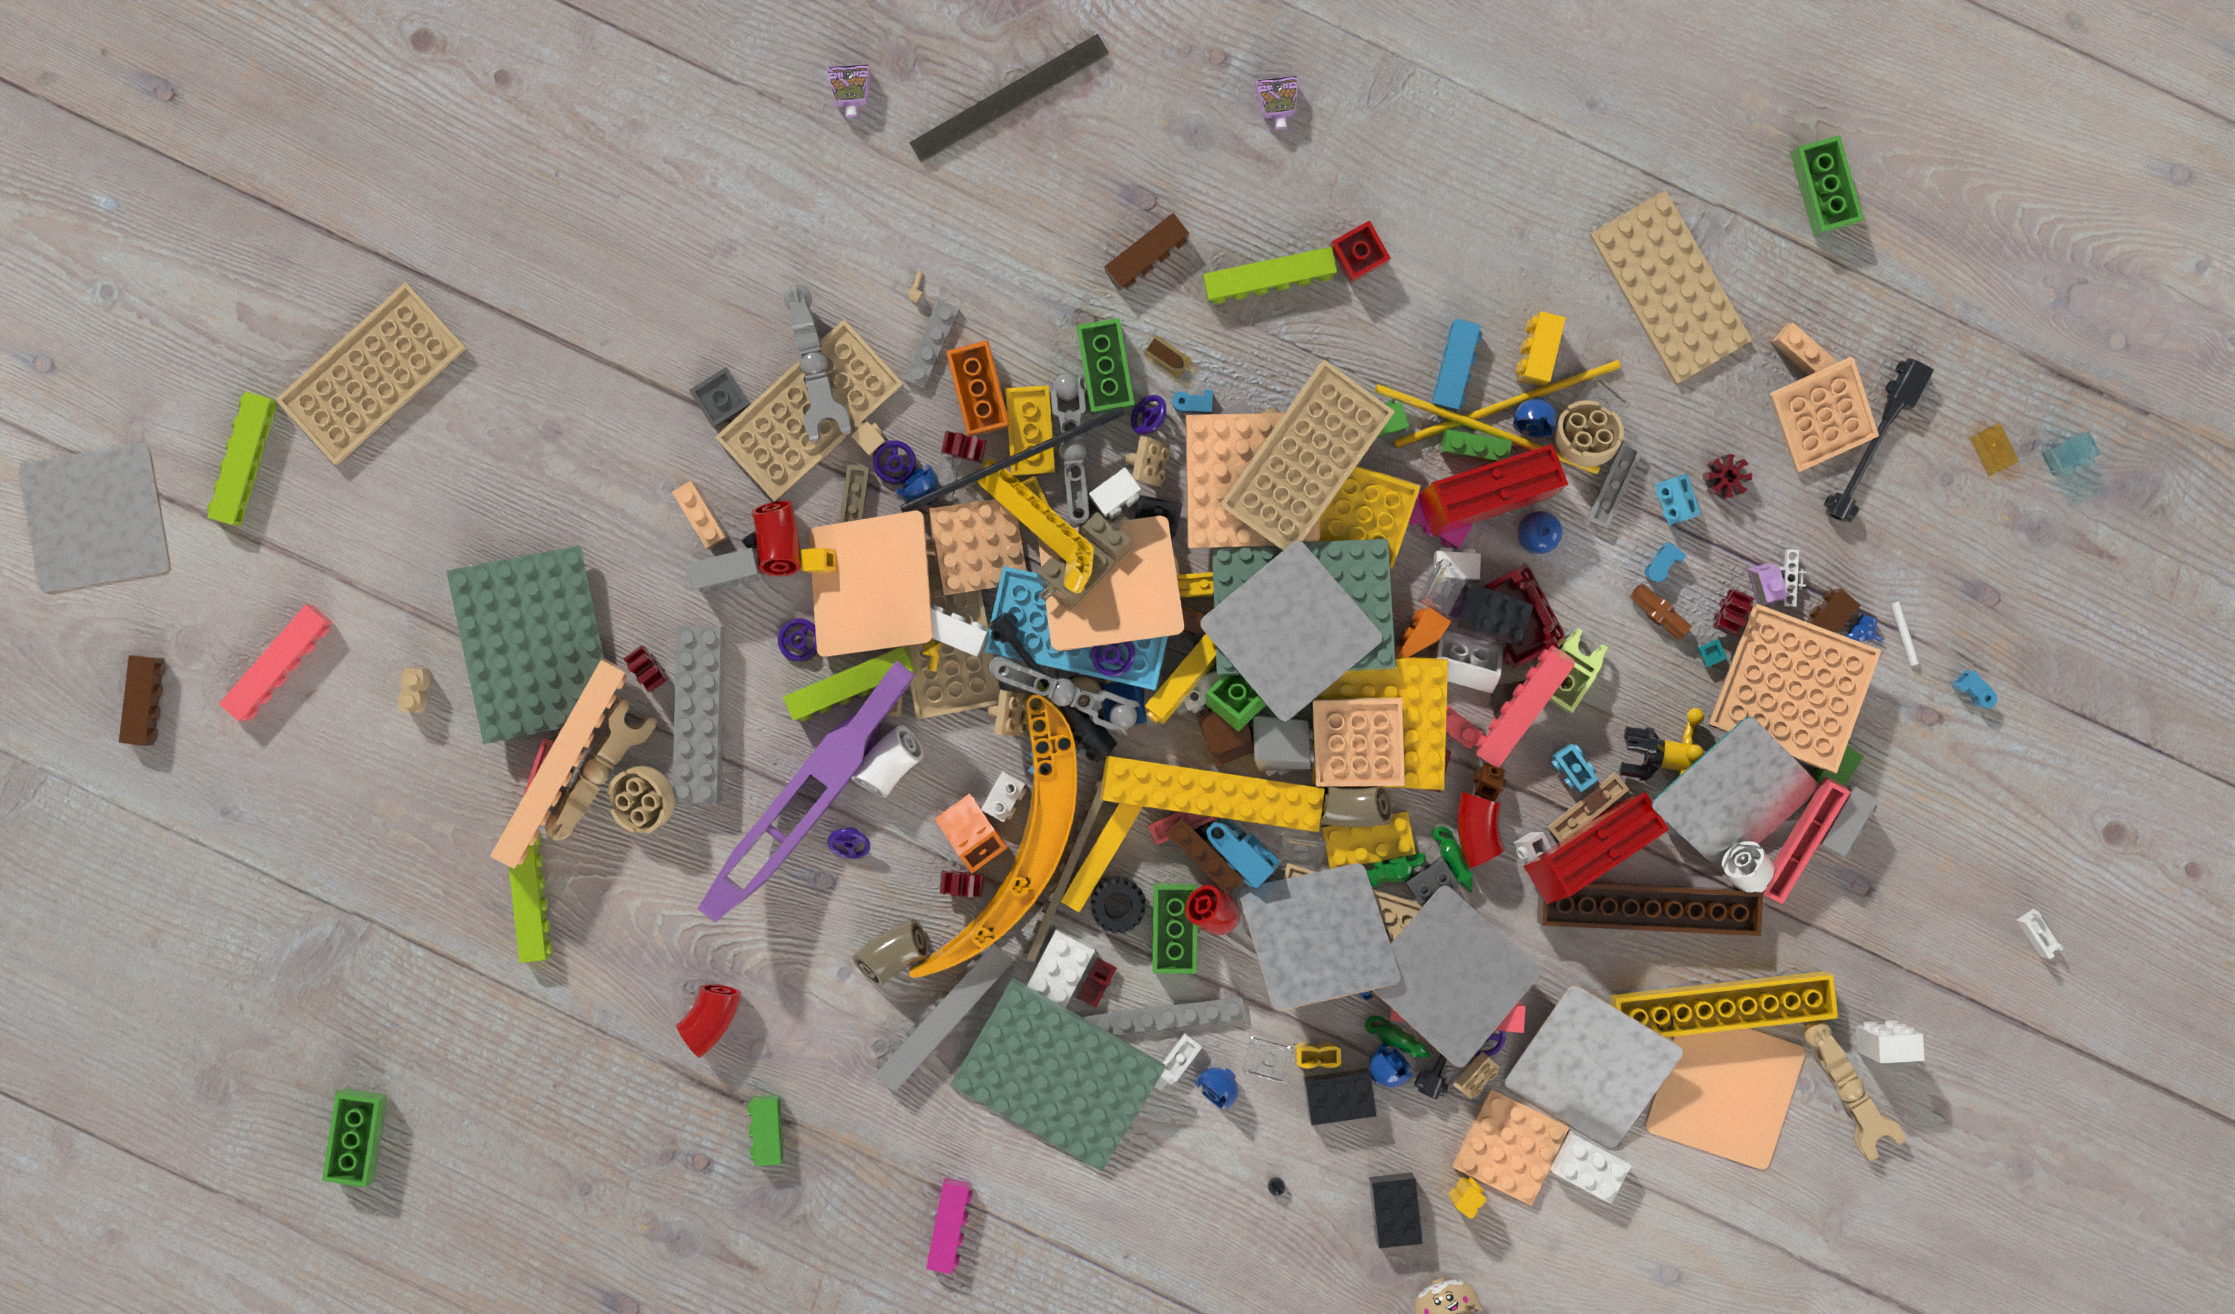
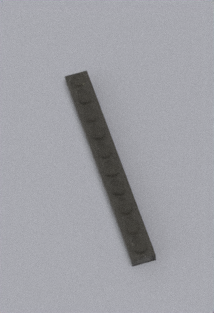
(1009, 98)

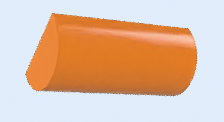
(978, 388)

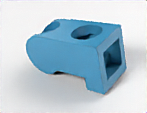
(1187, 403)
(1658, 567)
(1979, 691)

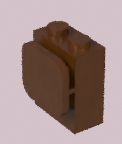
(1224, 740)

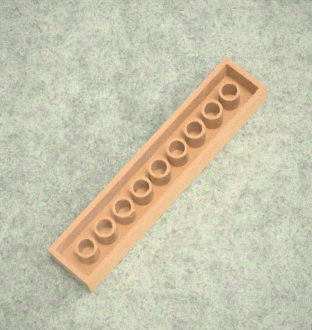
(557, 764)

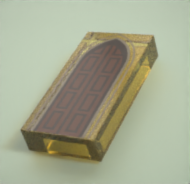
(1167, 356)

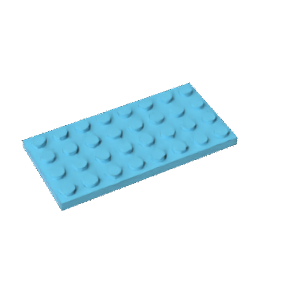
(1019, 595)

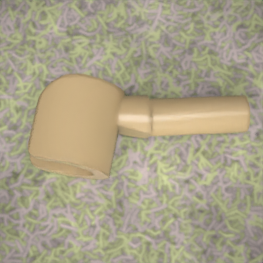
(914, 294)

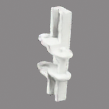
(1788, 570)

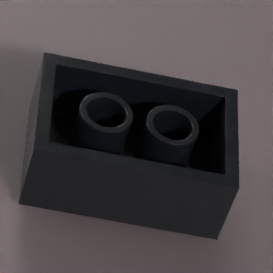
(1495, 615)
(1339, 1096)
(1395, 1210)

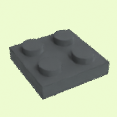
(719, 397)

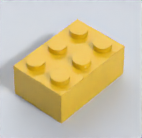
(1540, 348)

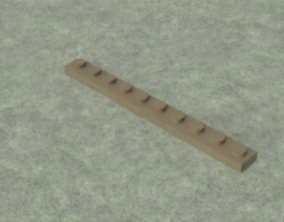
(1066, 869)

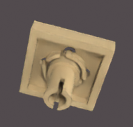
(1149, 461)
(1010, 714)
(1476, 1075)

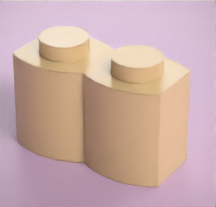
(413, 695)

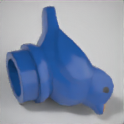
(1864, 629)

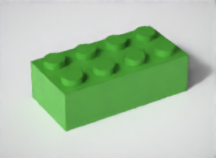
(1826, 185)
(1105, 366)
(1234, 700)
(1172, 933)
(354, 1137)

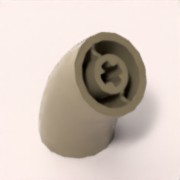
(1356, 806)
(892, 952)

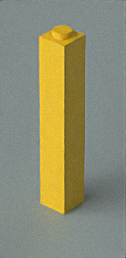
(1182, 681)
(1100, 855)

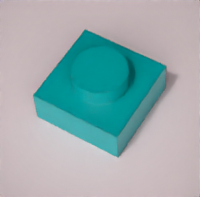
(1711, 653)

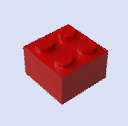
(1359, 252)

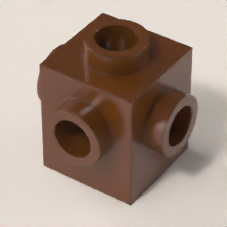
(1489, 782)

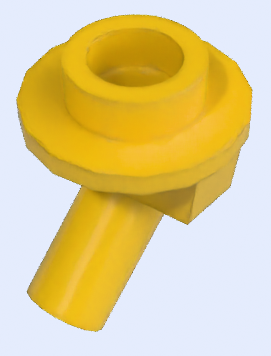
(932, 649)

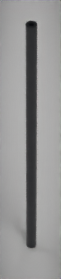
(1012, 460)

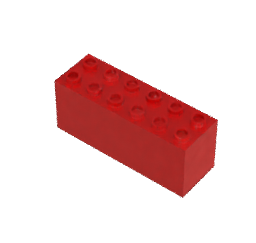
(1492, 490)
(1595, 848)

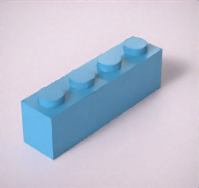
(1455, 365)

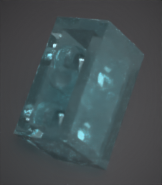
(2071, 453)

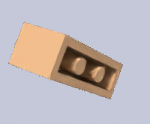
(1802, 349)
(700, 515)

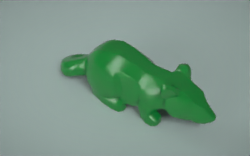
(1453, 856)
(1396, 870)
(1395, 1037)

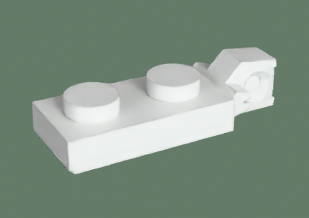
(1178, 1060)

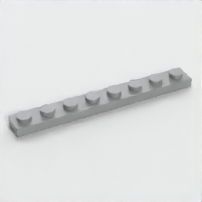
(1169, 1016)

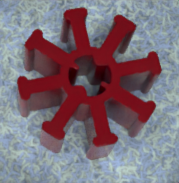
(963, 446)
(1727, 468)
(1733, 612)
(646, 668)
(961, 883)

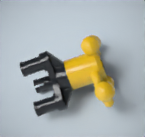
(1660, 752)

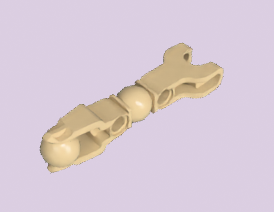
(598, 770)
(1850, 1089)

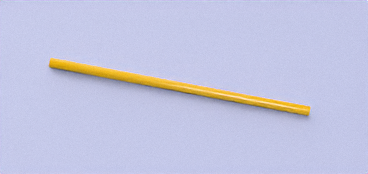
(1509, 403)
(1471, 423)

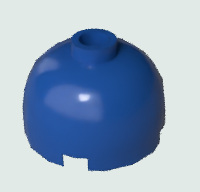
(1536, 417)
(919, 484)
(1539, 532)
(1388, 1067)
(1219, 1086)

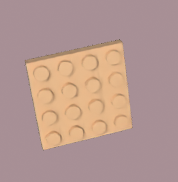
(1824, 414)
(974, 545)
(1359, 742)
(1510, 1146)

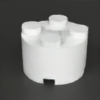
(1748, 867)

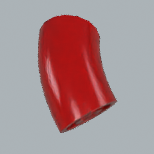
(777, 538)
(1479, 829)
(1212, 910)
(709, 1017)

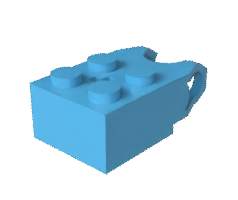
(1243, 852)

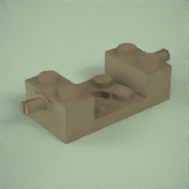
(1109, 548)

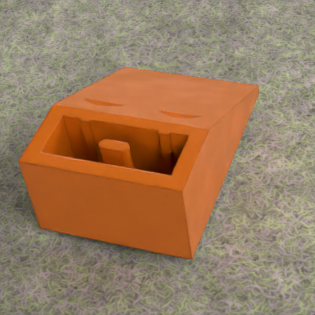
(1424, 631)
(971, 833)

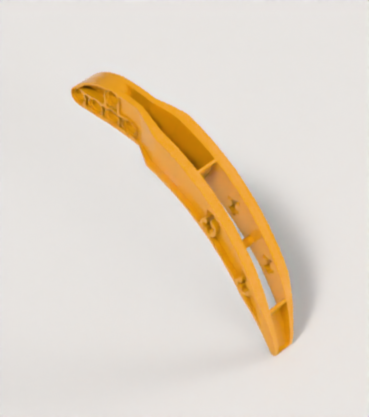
(1040, 849)

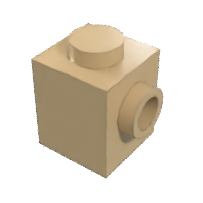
(868, 437)

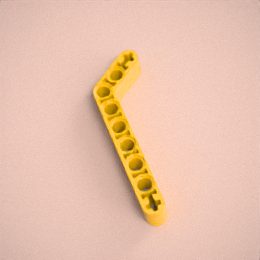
(1044, 523)

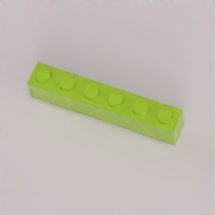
(1269, 275)
(242, 458)
(844, 685)
(531, 907)

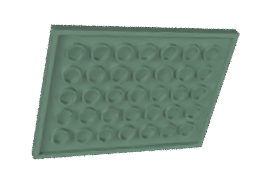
(1356, 565)
(526, 640)
(1057, 1074)

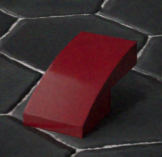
(1096, 982)

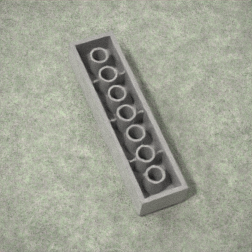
(698, 714)

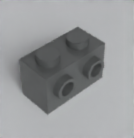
(1429, 879)

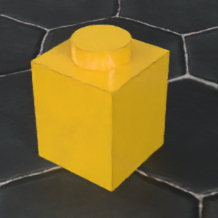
(818, 560)

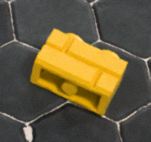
(1467, 1196)

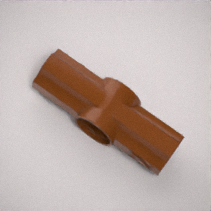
(1660, 611)

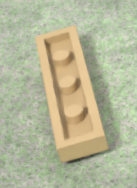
(1588, 807)

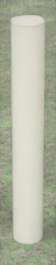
(1904, 632)

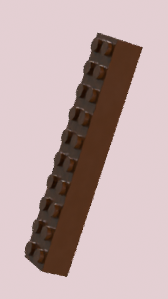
(1657, 909)

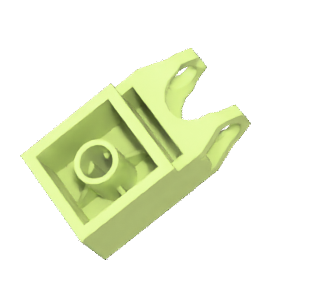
(1580, 676)

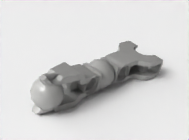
(813, 365)
(1074, 450)
(1064, 693)

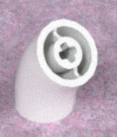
(888, 761)

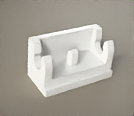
(2039, 934)

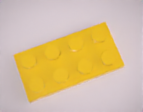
(1029, 425)
(1369, 844)

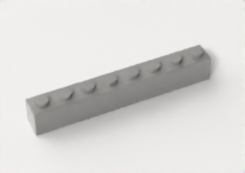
(943, 1018)

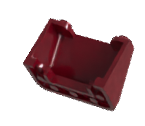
(1543, 624)

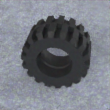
(1118, 924)

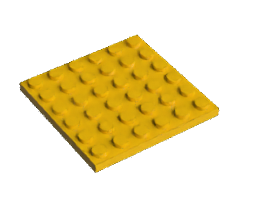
(1424, 696)

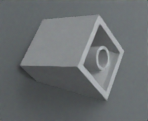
(1282, 744)

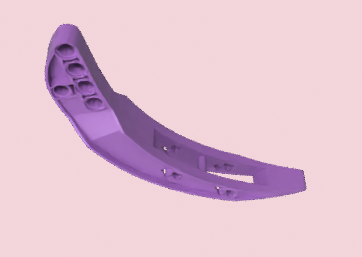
(833, 766)

